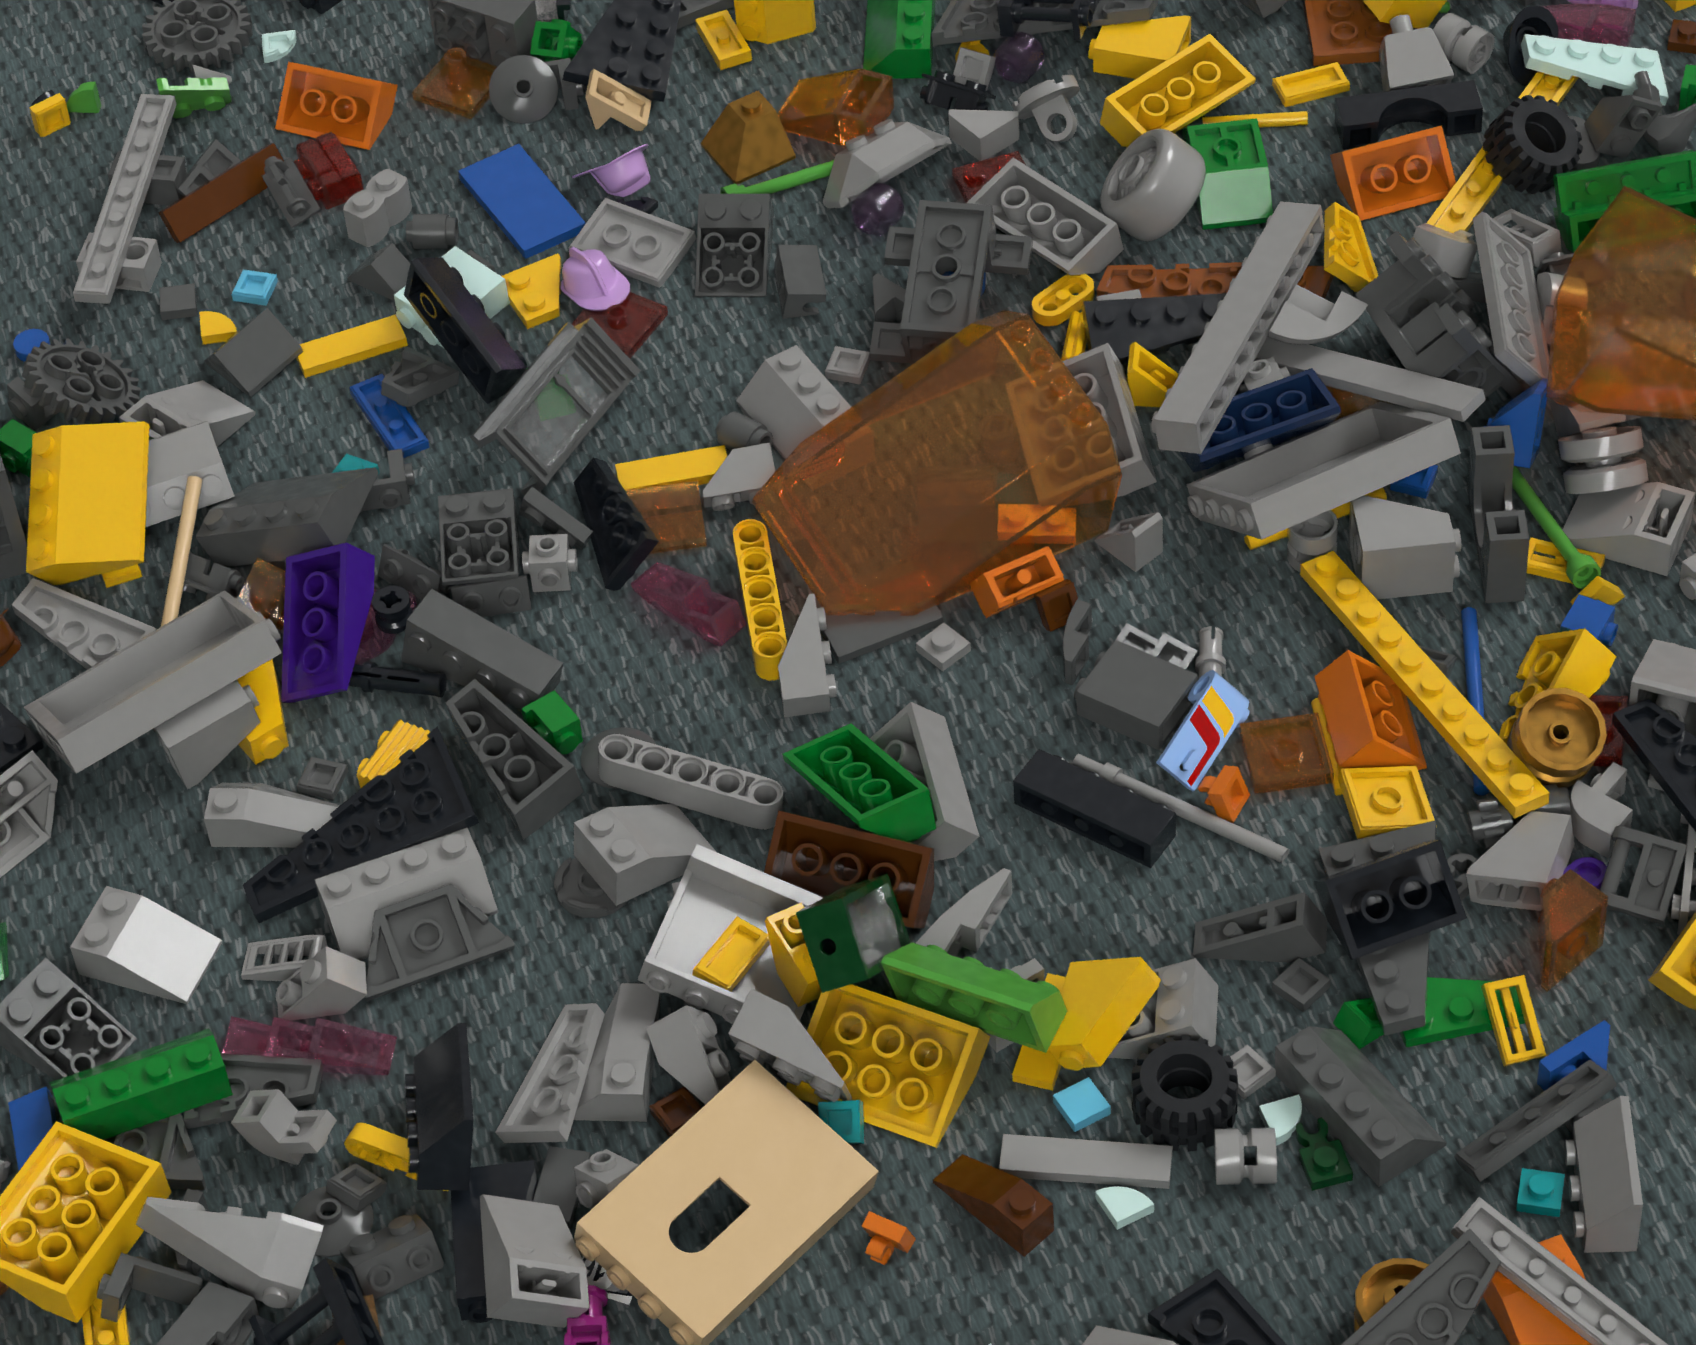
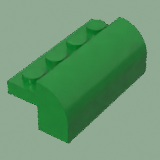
(1587, 193)

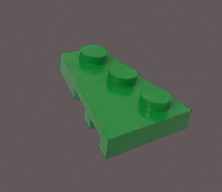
(1456, 1010)

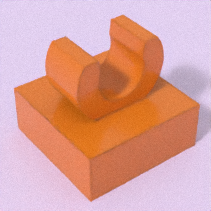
(1226, 792)
(885, 1237)

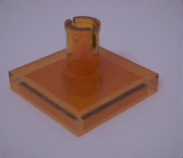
(456, 84)

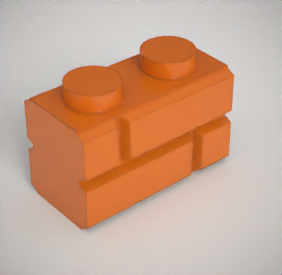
(1016, 581)

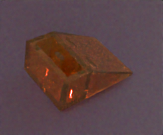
(838, 105)

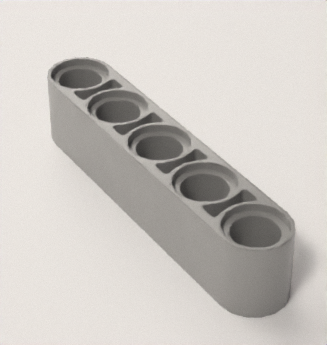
(689, 781)

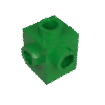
(555, 40)

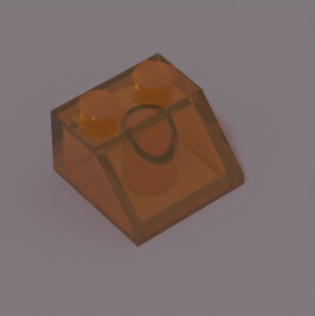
(1569, 926)

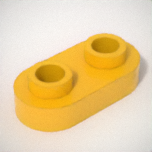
(1056, 301)

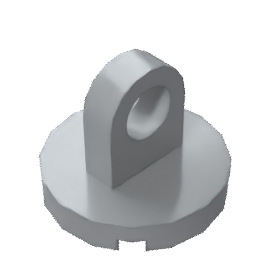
(1048, 101)

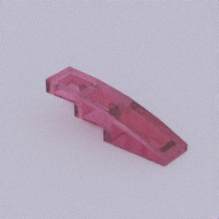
(336, 1044)

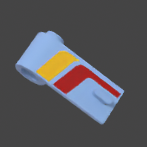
(1205, 730)

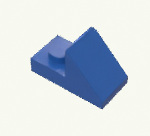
(1588, 1046)

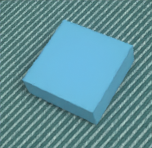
(254, 287)
(1081, 1104)

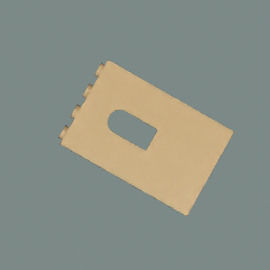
(773, 1157)

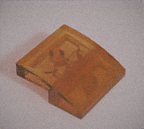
(672, 515)

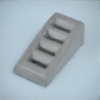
(1537, 237)
(296, 946)

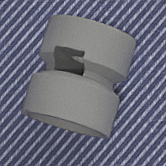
(1464, 43)
(1312, 539)
(1229, 1156)

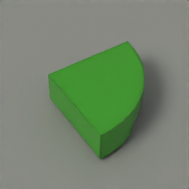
(84, 99)

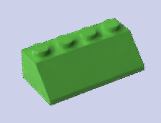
(976, 994)

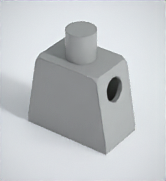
(1412, 57)

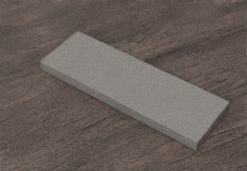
(1511, 301)

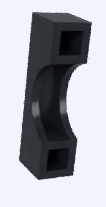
(1366, 117)

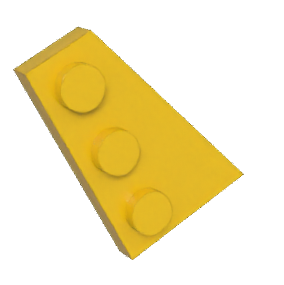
(1347, 248)

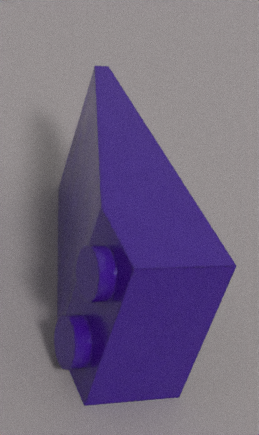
(324, 619)

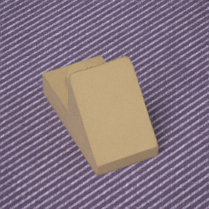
(612, 99)

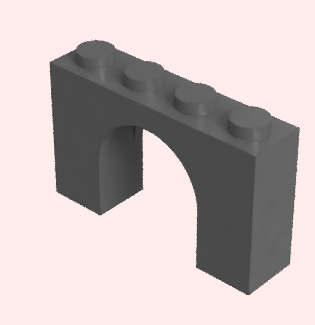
(1498, 529)

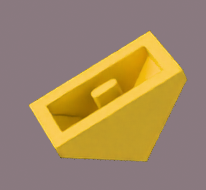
(1148, 377)

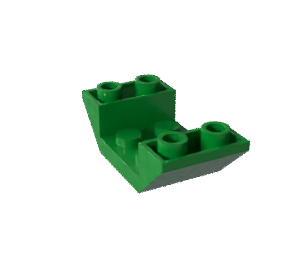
(1236, 173)

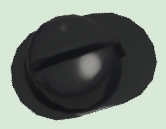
(1532, 21)

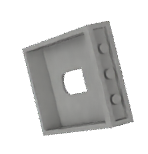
(1322, 469)
(153, 680)

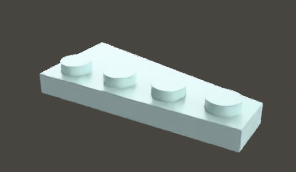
(1593, 62)

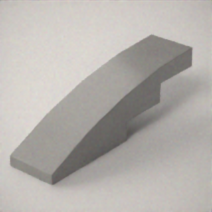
(970, 917)

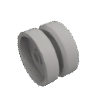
(1602, 455)

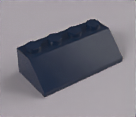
(1268, 417)

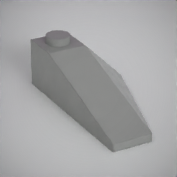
(261, 815)
(622, 1059)

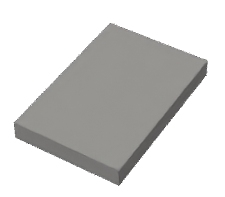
(635, 241)

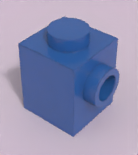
(1594, 617)

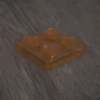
(1286, 753)

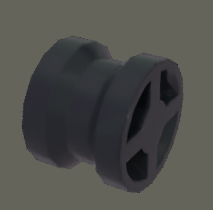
(391, 609)

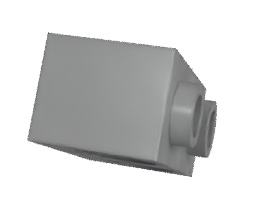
(139, 266)

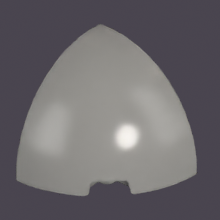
(1313, 319)

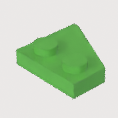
(197, 94)

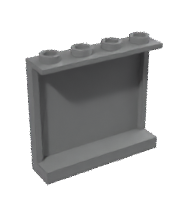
(703, 907)

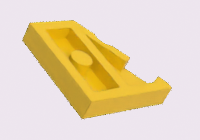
(536, 291)

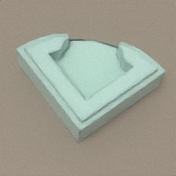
(276, 44)
(1282, 1116)
(1123, 1205)

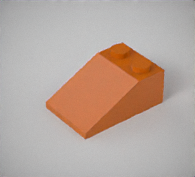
(1525, 1319)

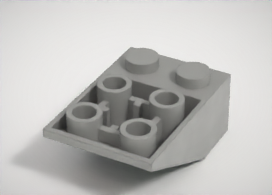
(189, 406)
(1633, 524)
(1179, 1007)
(775, 1036)
(531, 1263)

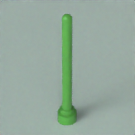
(783, 182)
(1580, 567)

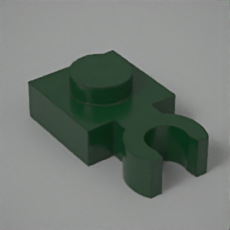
(1322, 1160)

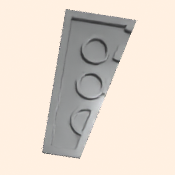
(76, 624)

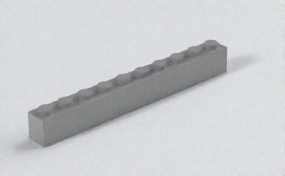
(1238, 328)

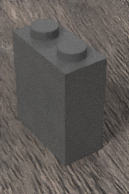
(1135, 694)

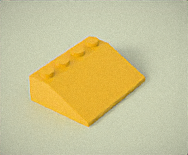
(87, 500)
(896, 1060)
(72, 1217)

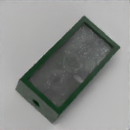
(852, 932)

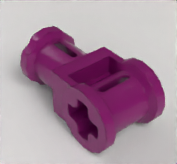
(591, 1327)

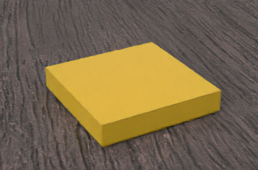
(1384, 799)

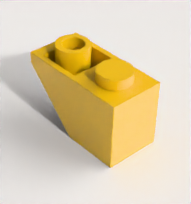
(792, 955)

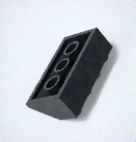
(463, 327)
(440, 1113)

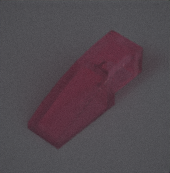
(1594, 23)
(690, 603)

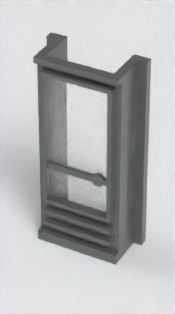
(558, 400)

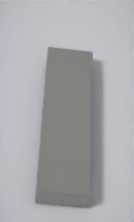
(1087, 1161)

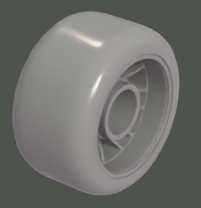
(1153, 184)

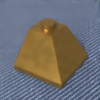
(748, 139)

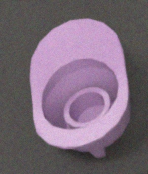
(624, 174)
(593, 280)

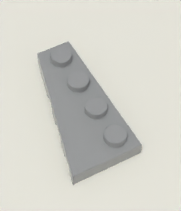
(553, 1086)

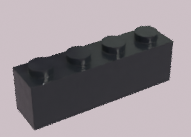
(1095, 808)

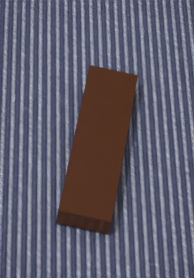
(218, 195)

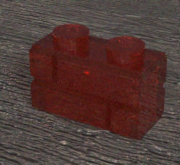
(328, 170)

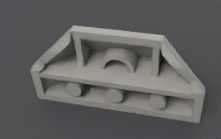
(879, 158)
(25, 809)

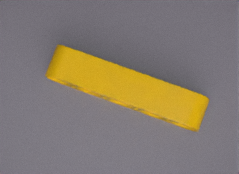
(760, 597)

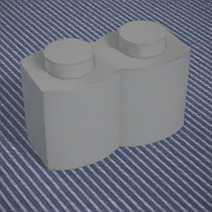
(377, 207)

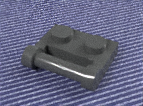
(1653, 878)

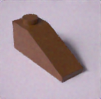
(999, 1201)

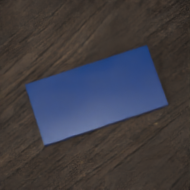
(522, 201)

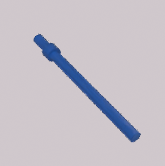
(1473, 675)

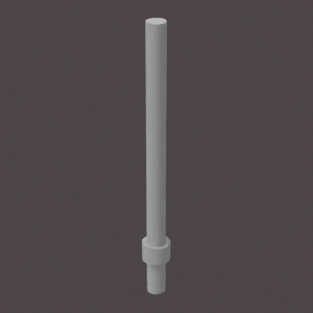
(1185, 810)

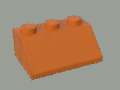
(334, 102)
(1395, 173)
(1367, 715)

